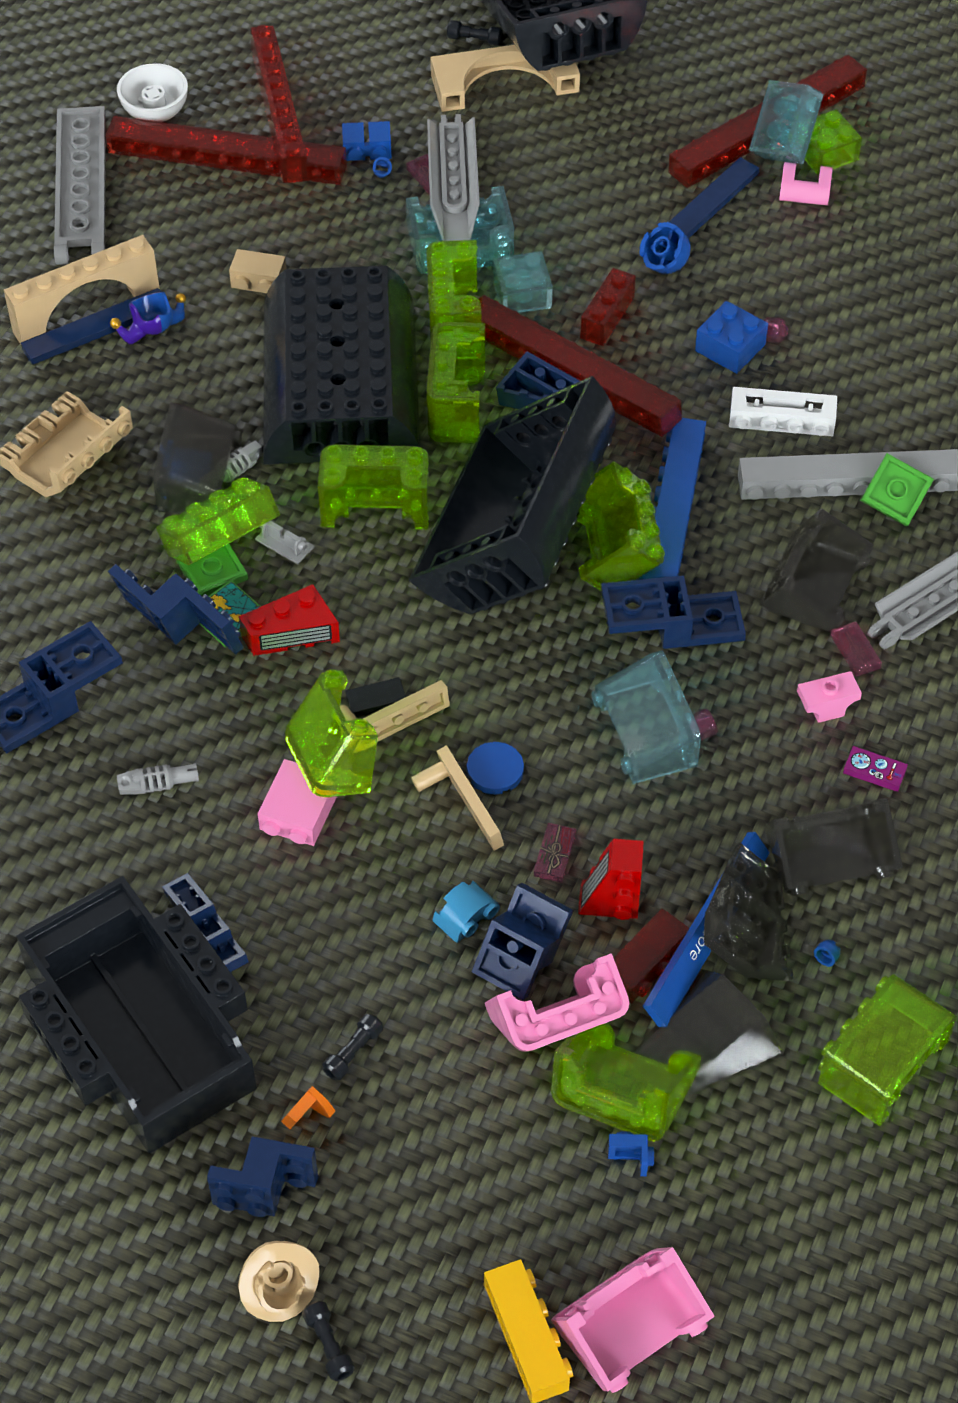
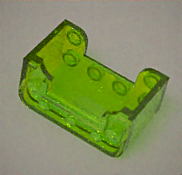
(449, 279)
(454, 363)
(374, 479)
(619, 528)
(884, 1047)

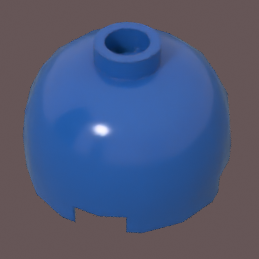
(665, 248)

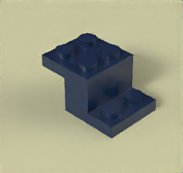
(522, 941)
(262, 1177)

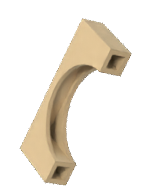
(457, 71)
(35, 299)

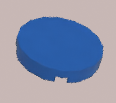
(495, 767)

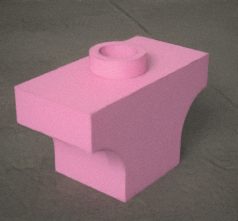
(829, 695)

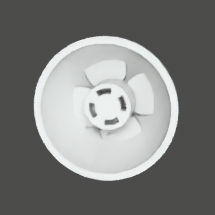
(153, 92)

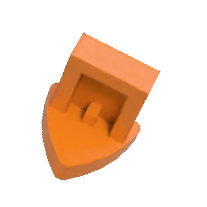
(312, 1099)

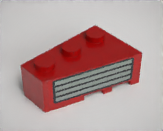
(289, 622)
(614, 882)

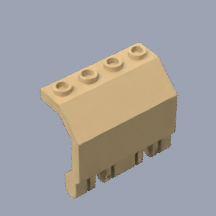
(62, 446)

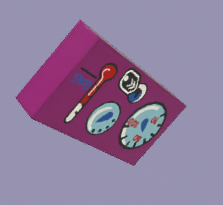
(875, 768)

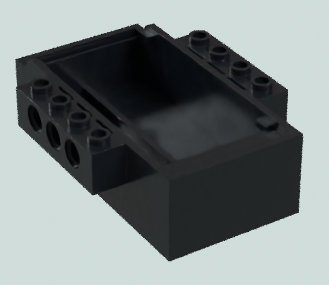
(137, 1011)

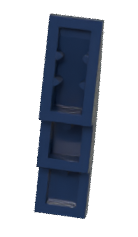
(203, 913)

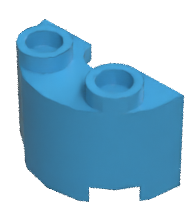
(463, 910)

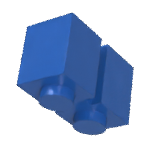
(378, 145)

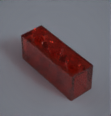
(607, 306)
(649, 953)

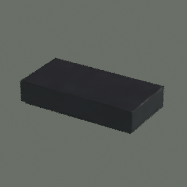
(374, 697)

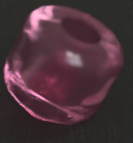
(776, 329)
(705, 723)

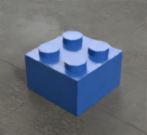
(731, 337)

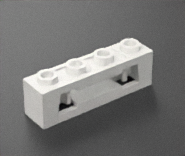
(783, 412)

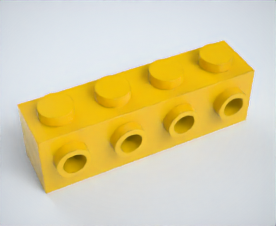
(527, 1331)

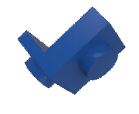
(631, 1146)

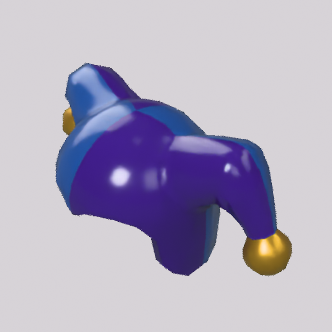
(150, 316)

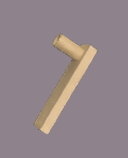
(406, 711)
(449, 768)

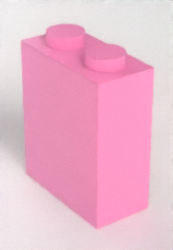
(292, 808)

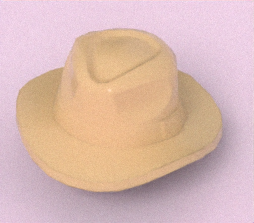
(278, 1280)

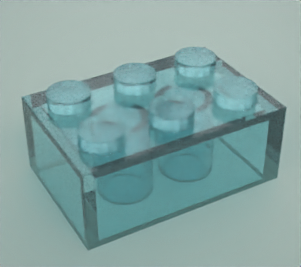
(786, 121)

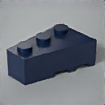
(531, 381)

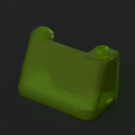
(330, 751)
(619, 1084)

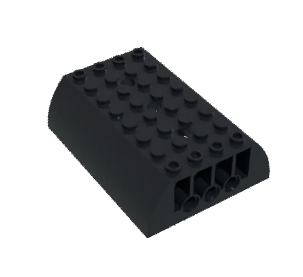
(568, 30)
(375, 322)
(517, 500)

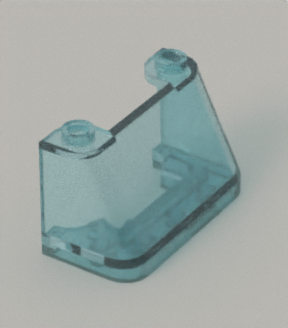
(650, 718)

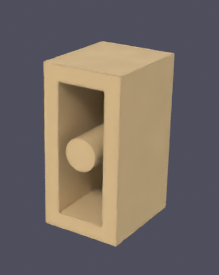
(255, 270)

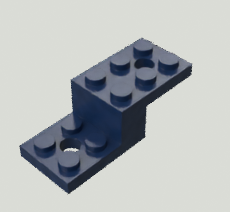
(177, 608)
(670, 609)
(51, 683)

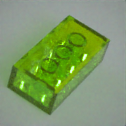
(217, 520)

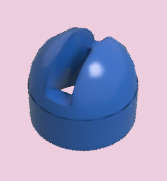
(382, 162)
(830, 958)

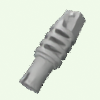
(242, 460)
(155, 778)

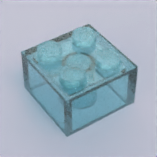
(523, 282)

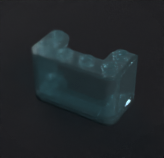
(492, 229)

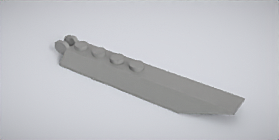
(453, 177)
(918, 604)

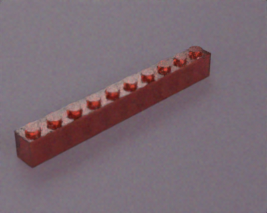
(278, 104)
(734, 138)
(217, 149)
(627, 392)

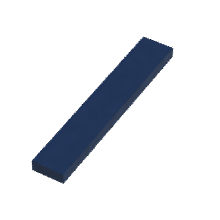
(715, 196)
(78, 332)

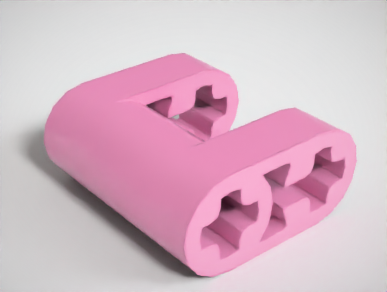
(805, 191)

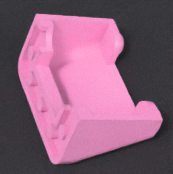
(598, 1001)
(633, 1316)

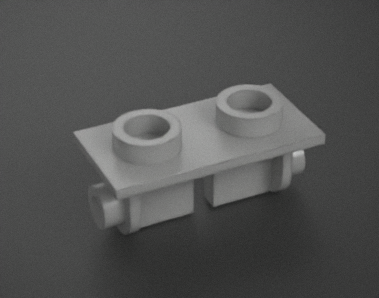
(284, 542)

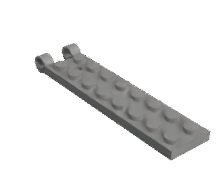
(79, 181)

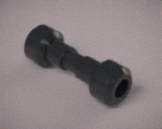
(457, 30)
(337, 1064)
(339, 1364)

